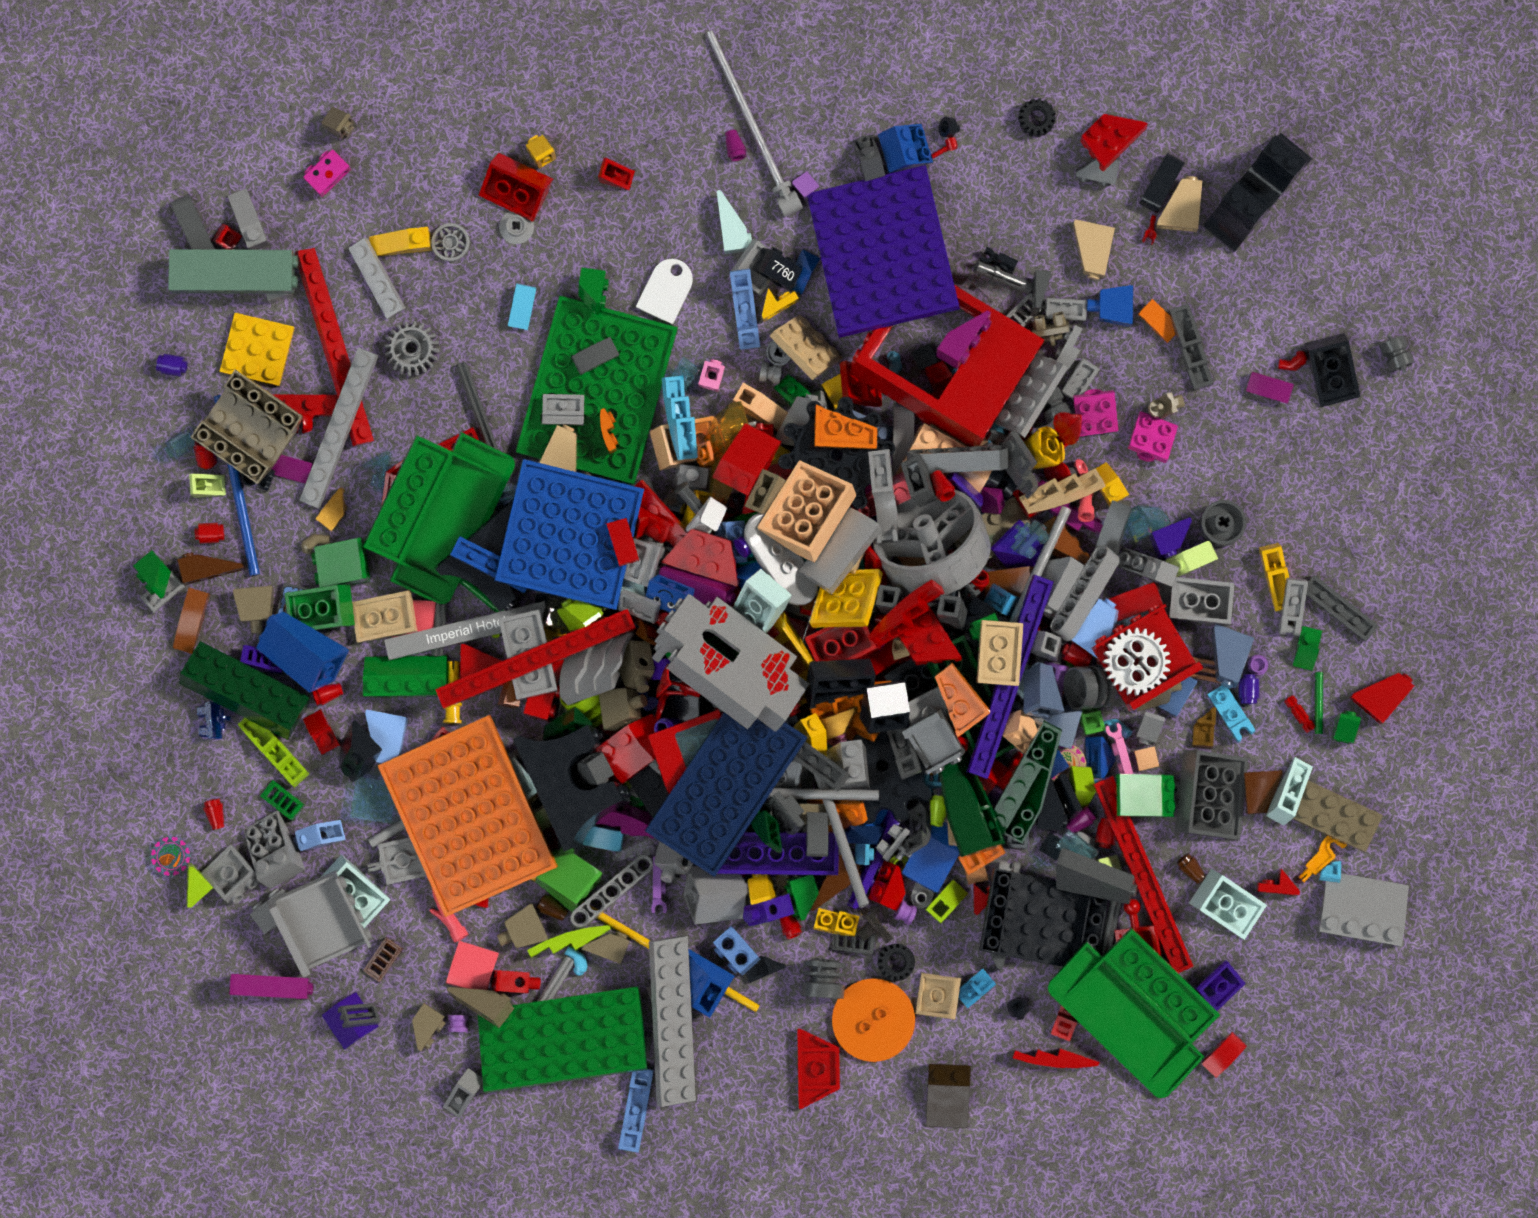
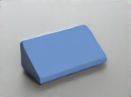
(1179, 698)

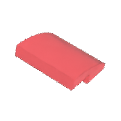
(472, 967)

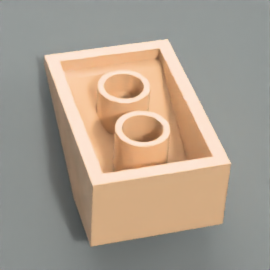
(664, 447)

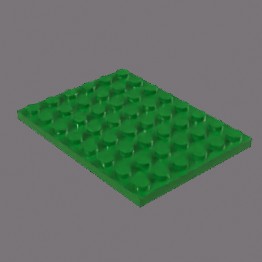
(624, 386)

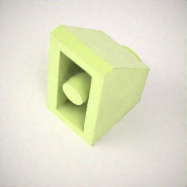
(1193, 558)

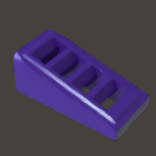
(262, 667)

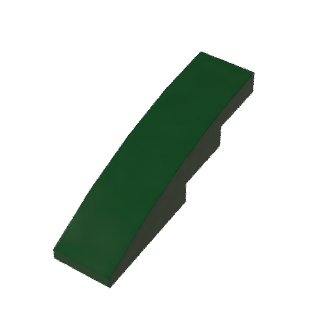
(767, 828)

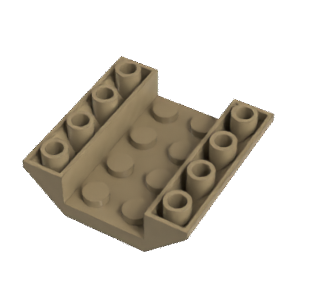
(248, 427)

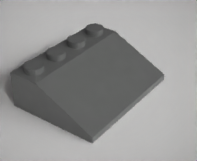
(1211, 794)

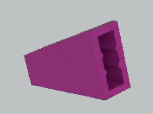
(705, 588)
(270, 986)

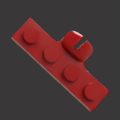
(310, 407)

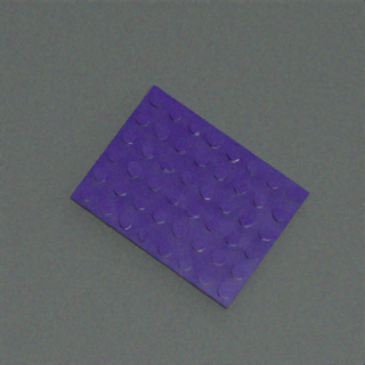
(882, 251)

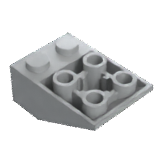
(273, 851)

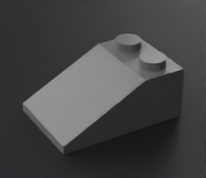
(1202, 601)

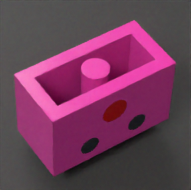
(326, 172)

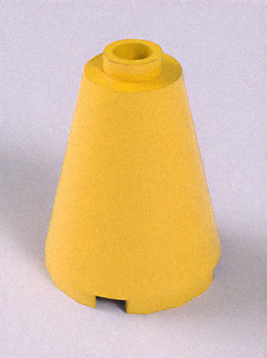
(1045, 448)

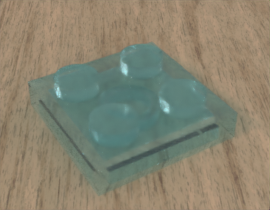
(372, 801)

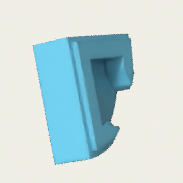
(1331, 872)

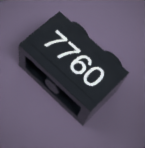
(776, 268)

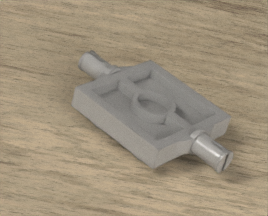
(398, 861)

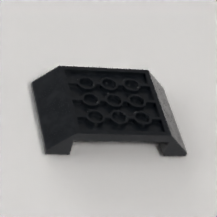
(1037, 921)

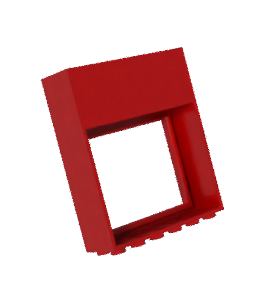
(978, 386)

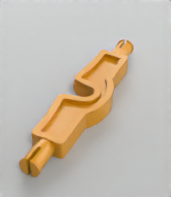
(1321, 858)

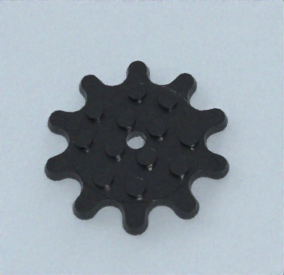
(854, 462)
(893, 791)

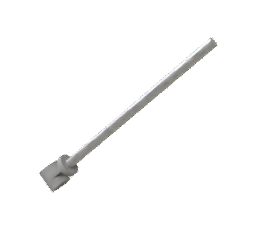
(787, 201)

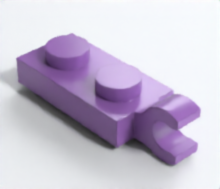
(658, 889)

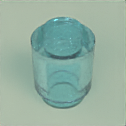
(179, 445)

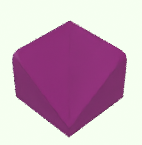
(992, 500)

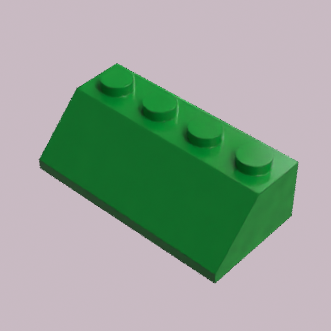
(404, 676)

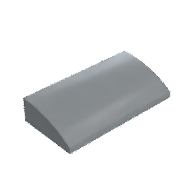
(842, 550)

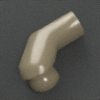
(311, 541)

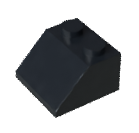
(357, 752)

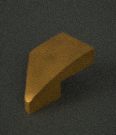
(333, 510)
(838, 723)
(1204, 730)

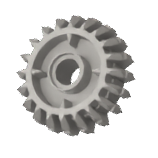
(403, 339)

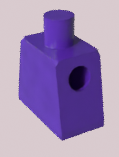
(759, 912)

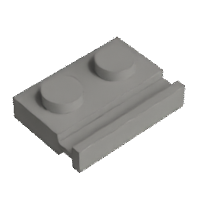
(563, 409)
(644, 569)

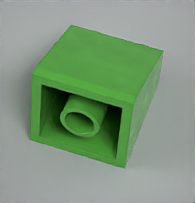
(571, 880)

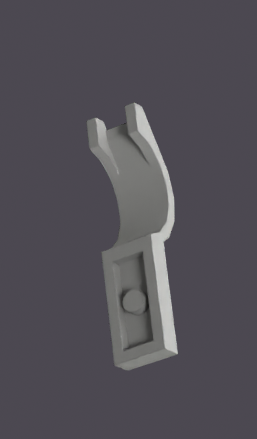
(884, 494)

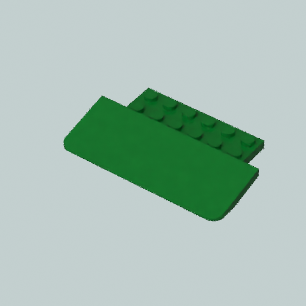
(434, 503)
(1136, 1009)

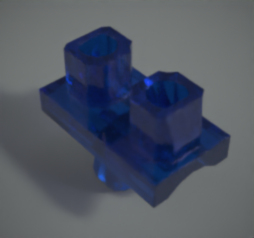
(214, 720)

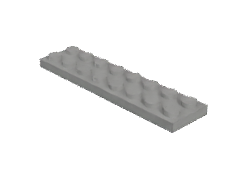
(672, 1020)

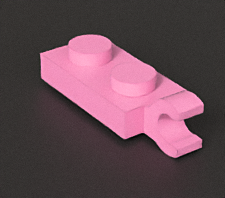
(1119, 749)

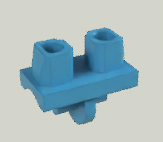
(975, 988)

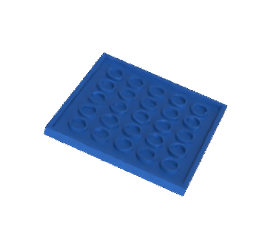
(561, 535)

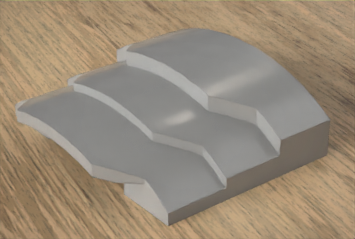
(593, 669)

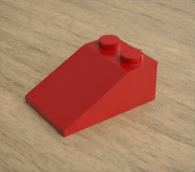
(746, 458)

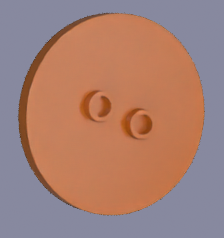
(873, 1020)

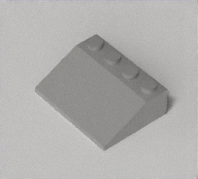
(1364, 909)

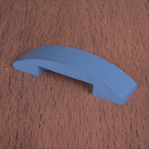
(744, 309)
(636, 1110)

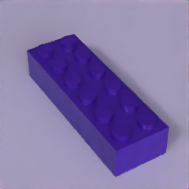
(755, 857)

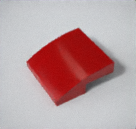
(856, 389)

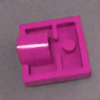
(1097, 411)
(1152, 438)

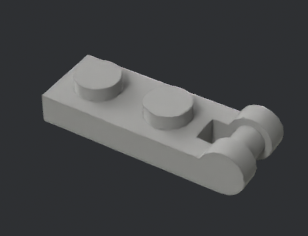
(1293, 606)

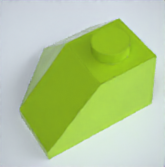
(579, 614)

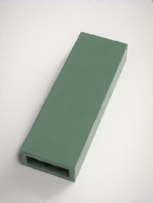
(232, 271)

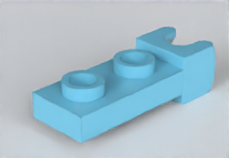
(1230, 712)

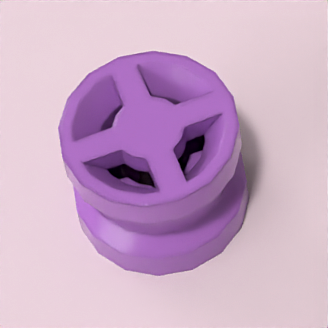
(905, 913)
(458, 1023)

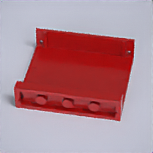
(1181, 664)

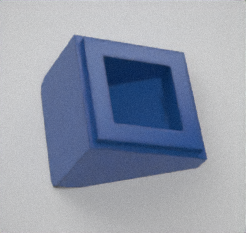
(1059, 764)

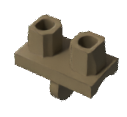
(1051, 331)
(1165, 406)

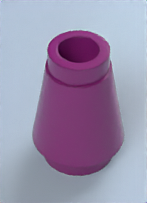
(735, 148)
(1082, 820)

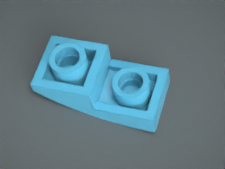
(522, 306)
(604, 838)
(863, 854)

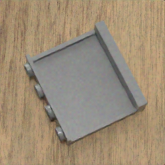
(319, 921)

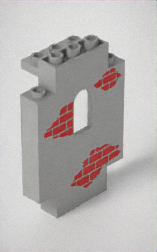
(750, 686)

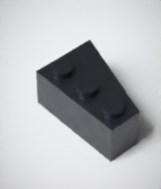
(837, 679)
(649, 789)

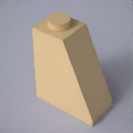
(1183, 207)
(1093, 247)
(562, 449)

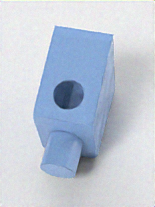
(310, 837)

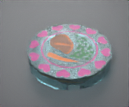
(170, 856)

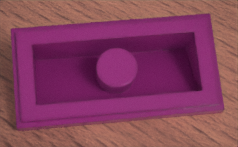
(292, 469)

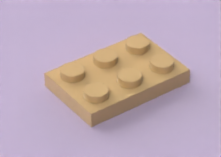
(384, 616)
(999, 653)

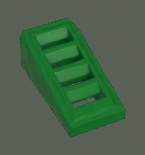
(295, 811)

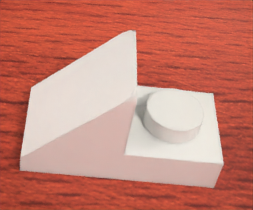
(708, 516)

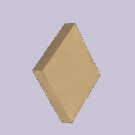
(938, 996)

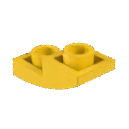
(836, 923)

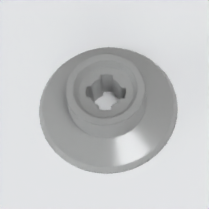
(515, 236)

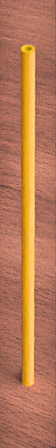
(645, 942)

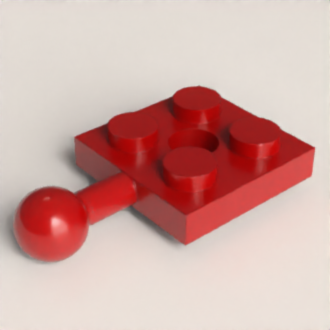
(1148, 933)

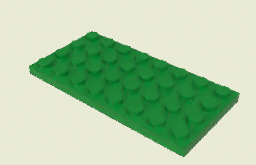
(564, 1040)

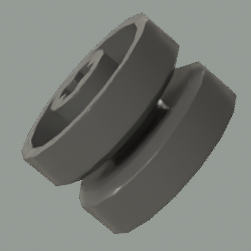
(1222, 511)

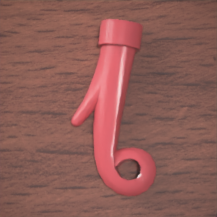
(1085, 509)
(456, 930)

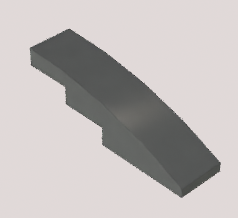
(1191, 347)
(1114, 526)

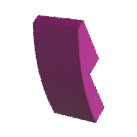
(1270, 387)

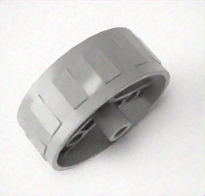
(928, 534)

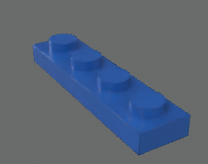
(477, 558)

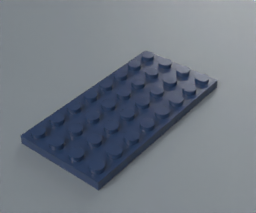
(723, 790)

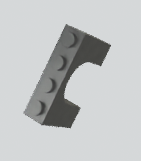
(949, 611)

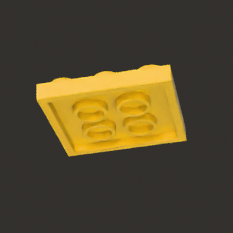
(257, 349)
(850, 602)

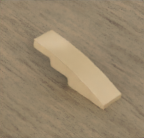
(1060, 493)

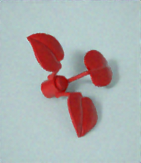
(1068, 428)
(662, 690)

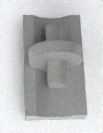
(887, 850)

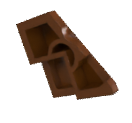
(1260, 790)

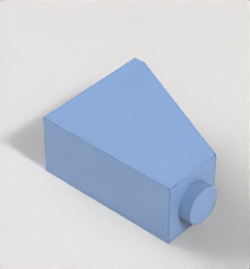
(1098, 623)
(387, 732)

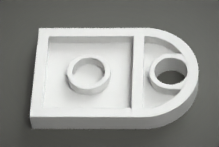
(666, 292)

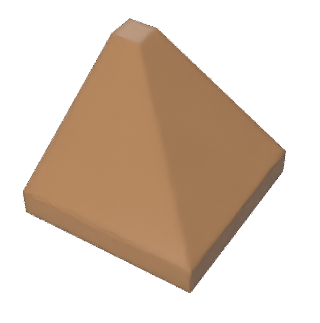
(977, 876)

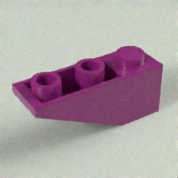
(960, 340)

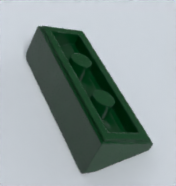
(565, 724)

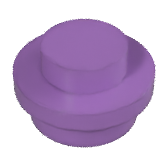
(1257, 665)

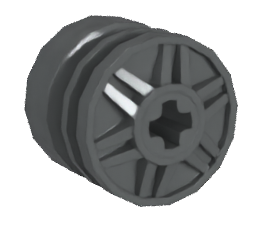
(1088, 687)
(823, 979)

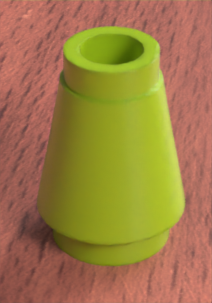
(937, 811)

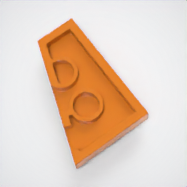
(842, 432)
(961, 700)
(849, 811)

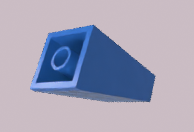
(301, 651)

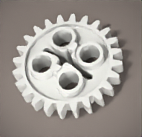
(1149, 648)

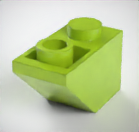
(946, 901)

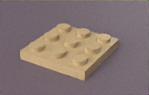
(806, 346)

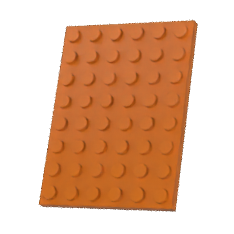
(467, 816)

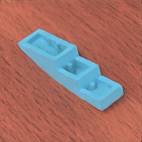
(678, 417)

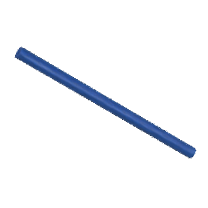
(243, 517)

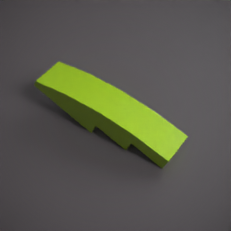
(275, 752)
(576, 938)

